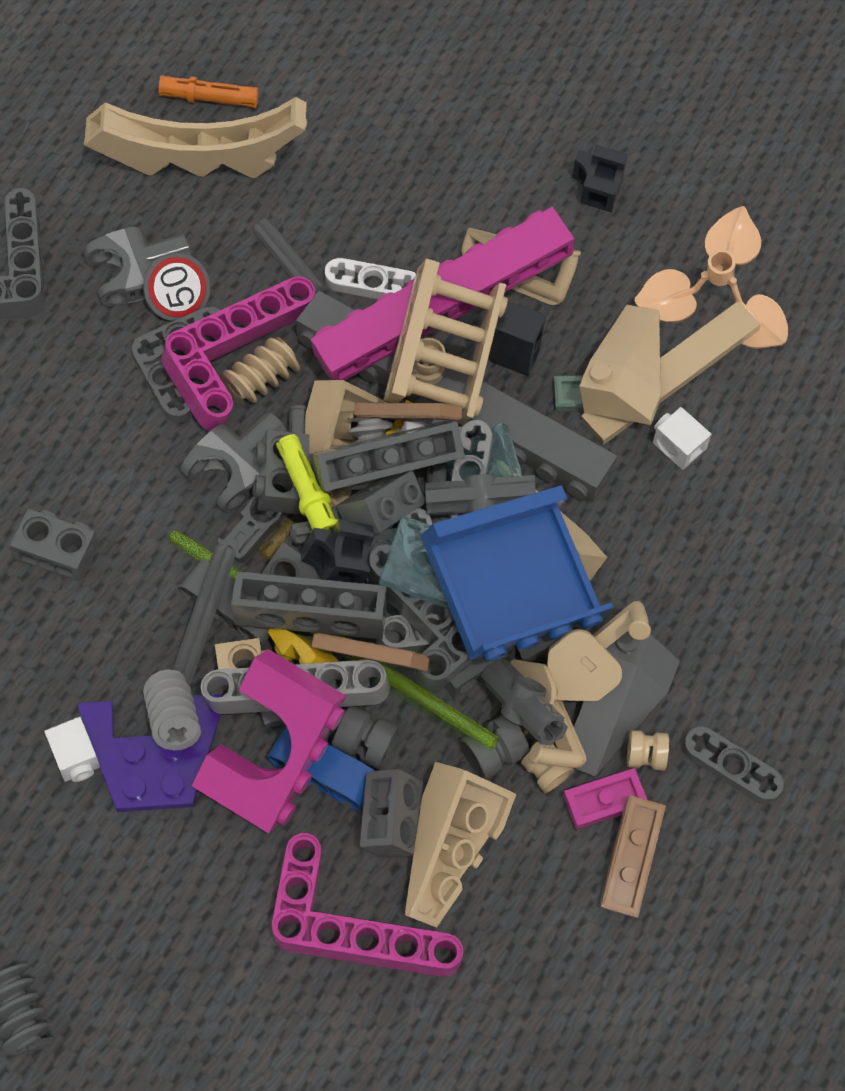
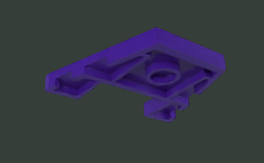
(140, 770)

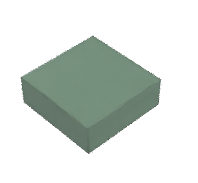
(567, 393)

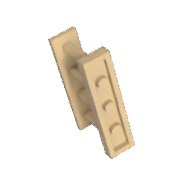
(412, 350)

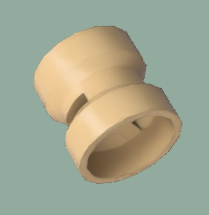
(423, 370)
(638, 750)
(548, 775)

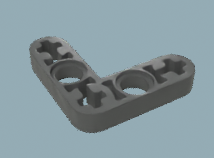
(153, 365)

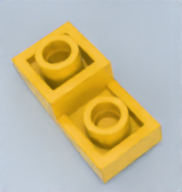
(297, 647)

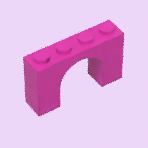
(307, 710)

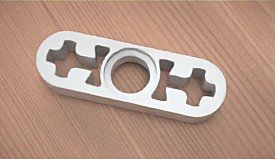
(347, 284)

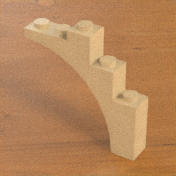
(197, 147)

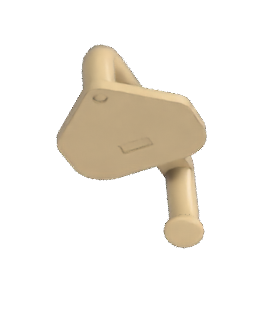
(534, 287)
(582, 663)
(569, 751)

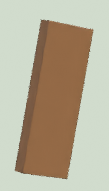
(408, 411)
(370, 651)
(632, 856)

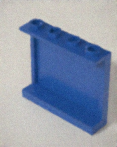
(512, 575)

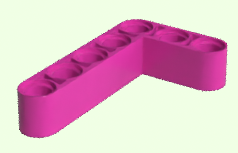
(228, 338)
(350, 929)

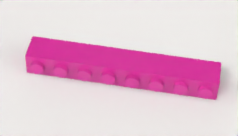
(508, 258)

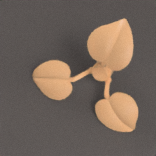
(728, 243)

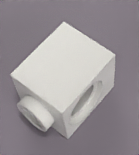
(681, 437)
(72, 750)

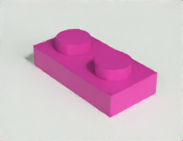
(602, 798)

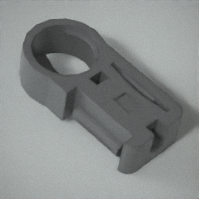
(249, 533)

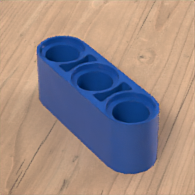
(334, 773)

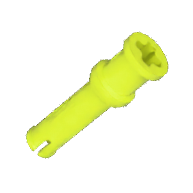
(313, 501)

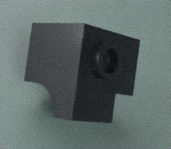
(600, 176)
(340, 552)

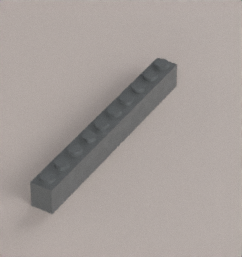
(537, 440)

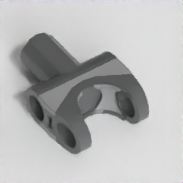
(134, 255)
(234, 453)

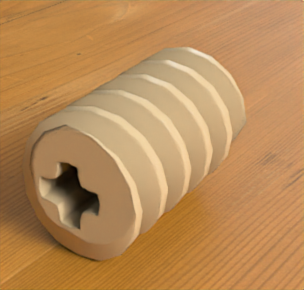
(260, 369)

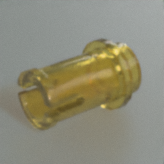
(270, 547)

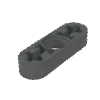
(731, 750)

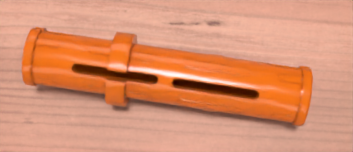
(198, 90)

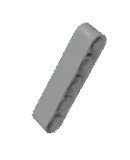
(349, 672)

